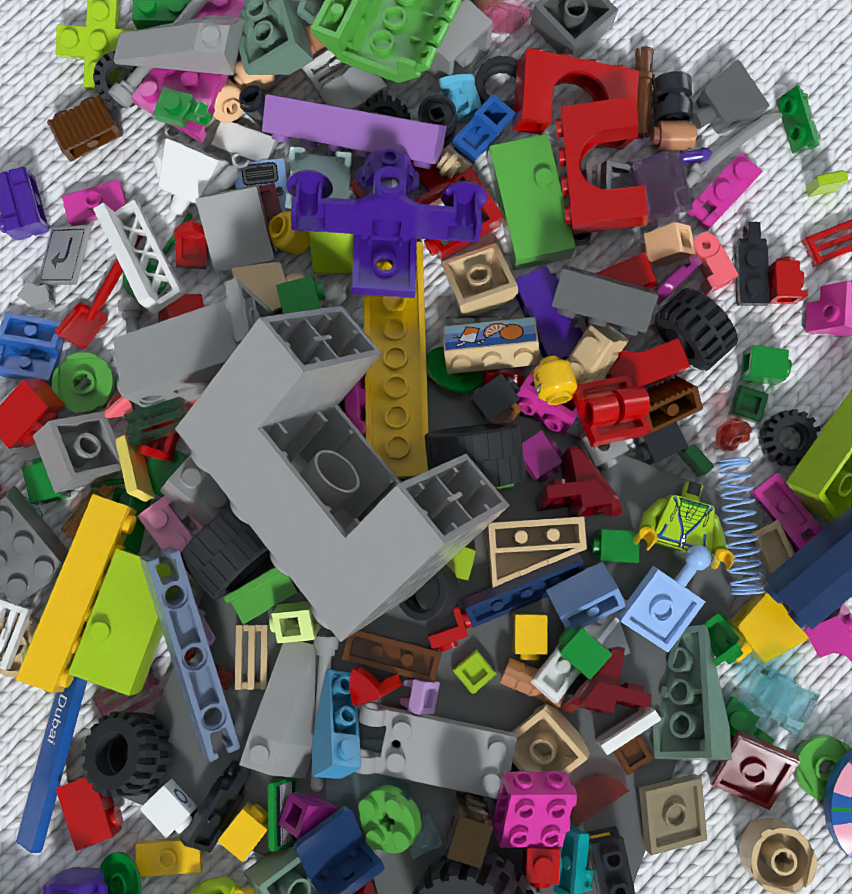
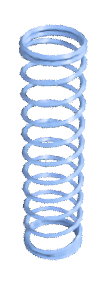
(748, 588)

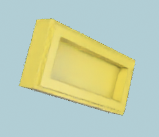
(134, 470)

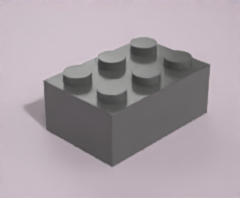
(604, 300)
(28, 548)

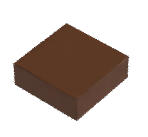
(633, 755)

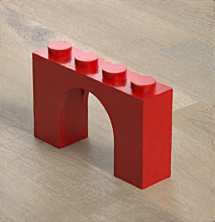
(542, 71)
(582, 129)
(656, 363)

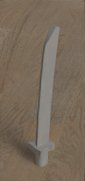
(700, 171)

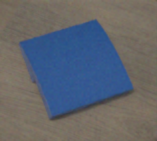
(29, 347)

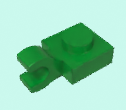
(179, 108)
(742, 719)

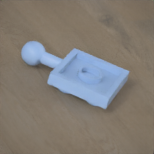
(663, 605)

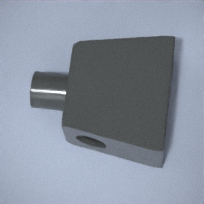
(730, 101)

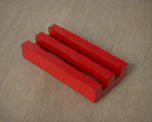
(814, 250)

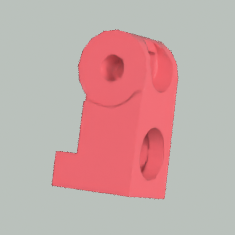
(716, 264)

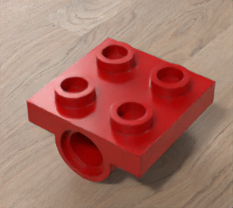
(612, 410)

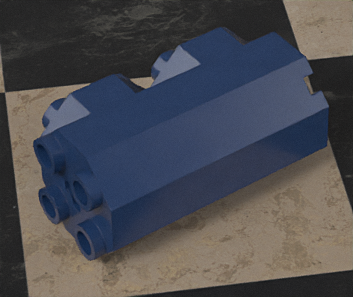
(818, 575)

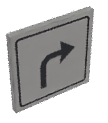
(64, 255)

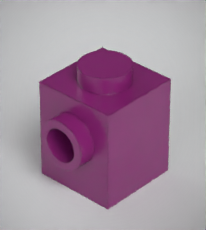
(541, 457)
(304, 813)

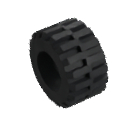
(700, 326)
(107, 754)

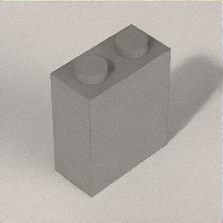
(235, 228)

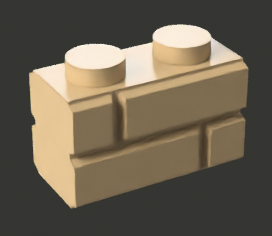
(596, 353)

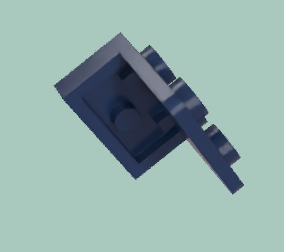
(337, 855)

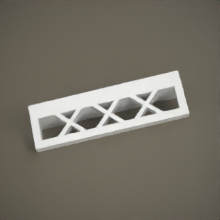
(129, 259)

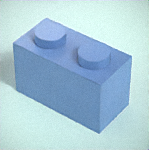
(586, 597)

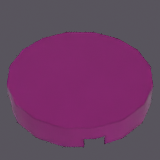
(677, 278)

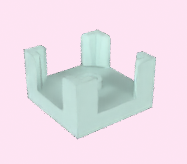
(335, 168)

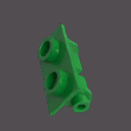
(796, 120)

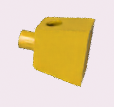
(766, 629)

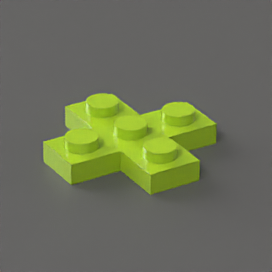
(92, 40)

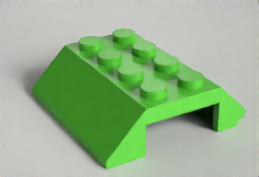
(385, 35)

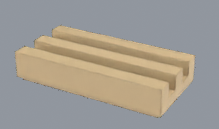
(239, 657)

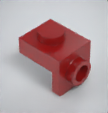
(448, 637)

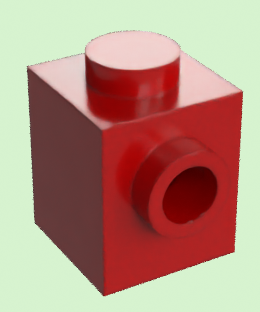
(541, 866)

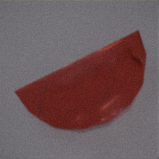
(594, 795)

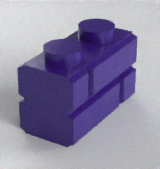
(21, 205)

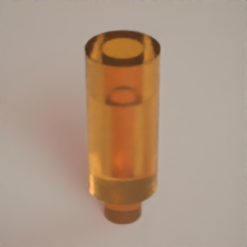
(72, 524)

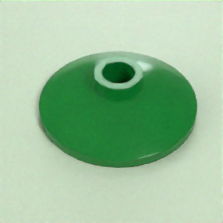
(456, 382)
(121, 874)

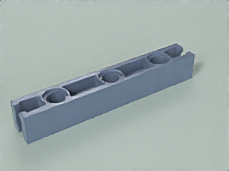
(182, 631)

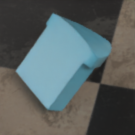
(463, 93)

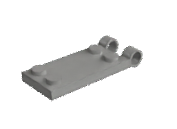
(438, 750)

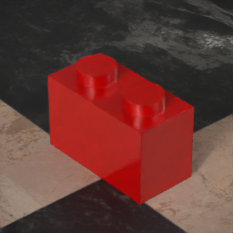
(27, 411)
(88, 813)

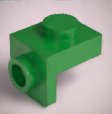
(724, 638)

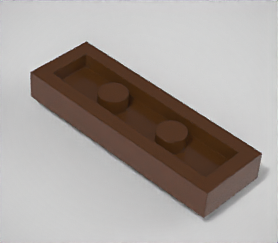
(392, 655)

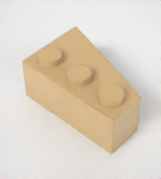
(531, 544)

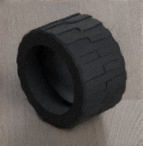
(492, 448)
(224, 554)

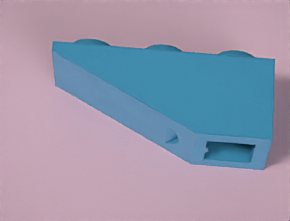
(336, 729)

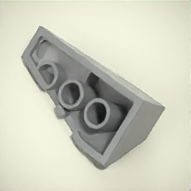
(192, 45)
(286, 717)

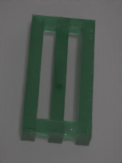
(134, 427)

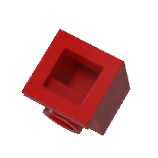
(786, 281)

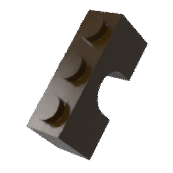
(468, 829)

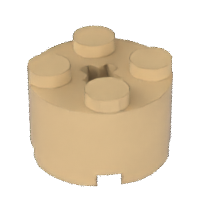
(782, 873)

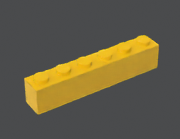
(75, 594)

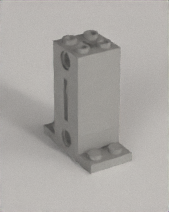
(185, 351)

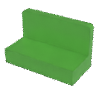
(261, 594)

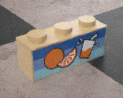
(491, 345)

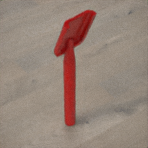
(85, 321)

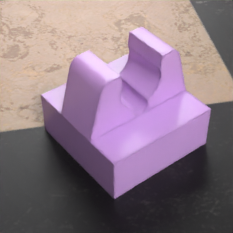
(422, 697)

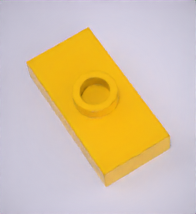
(167, 857)

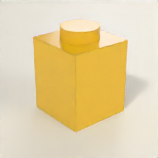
(529, 635)
(245, 831)

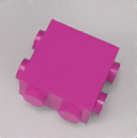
(533, 809)

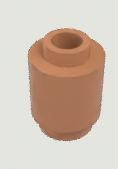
(673, 135)

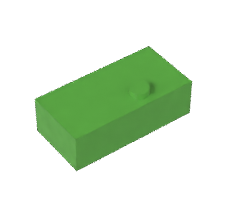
(530, 202)

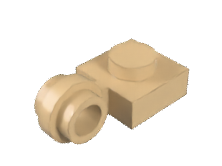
(453, 162)

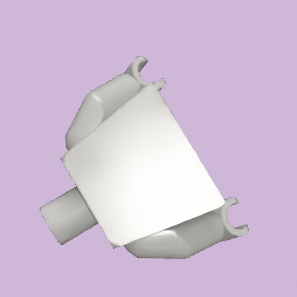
(191, 171)

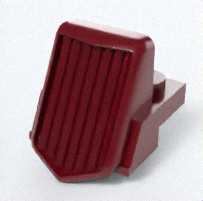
(581, 489)
(603, 692)

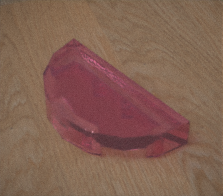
(505, 16)

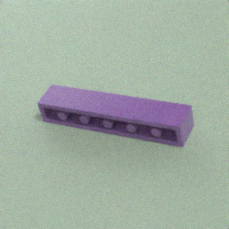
(352, 129)

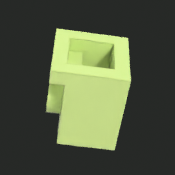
(290, 630)

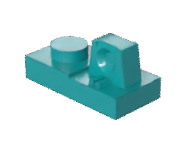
(574, 873)

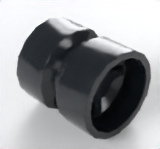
(672, 96)
(441, 111)

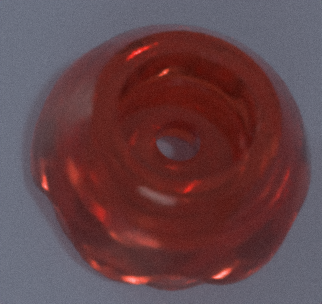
(732, 433)

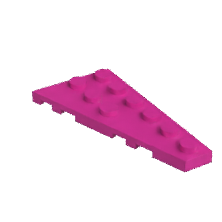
(201, 85)

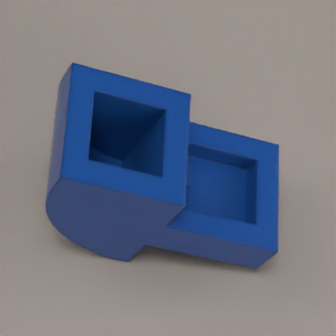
(484, 128)

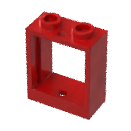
(490, 214)

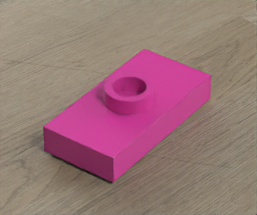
(81, 204)

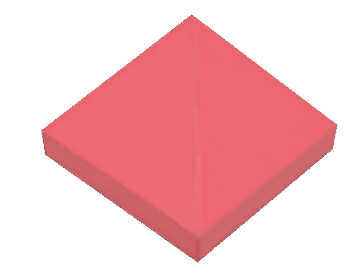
(118, 406)

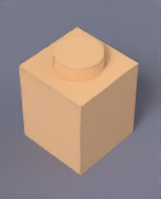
(669, 244)

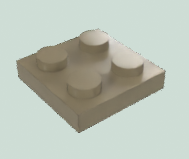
(673, 814)

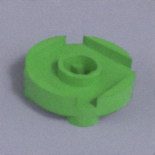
(72, 370)
(811, 754)
(378, 830)

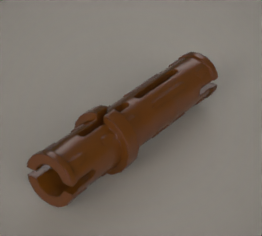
(644, 64)

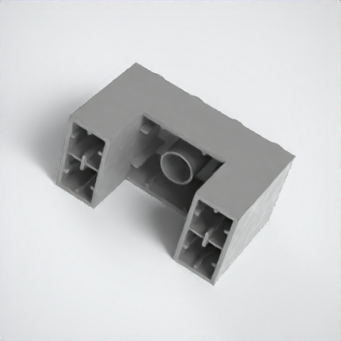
(315, 483)

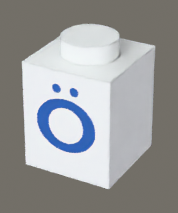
(169, 809)

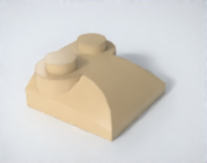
(480, 280)
(548, 743)

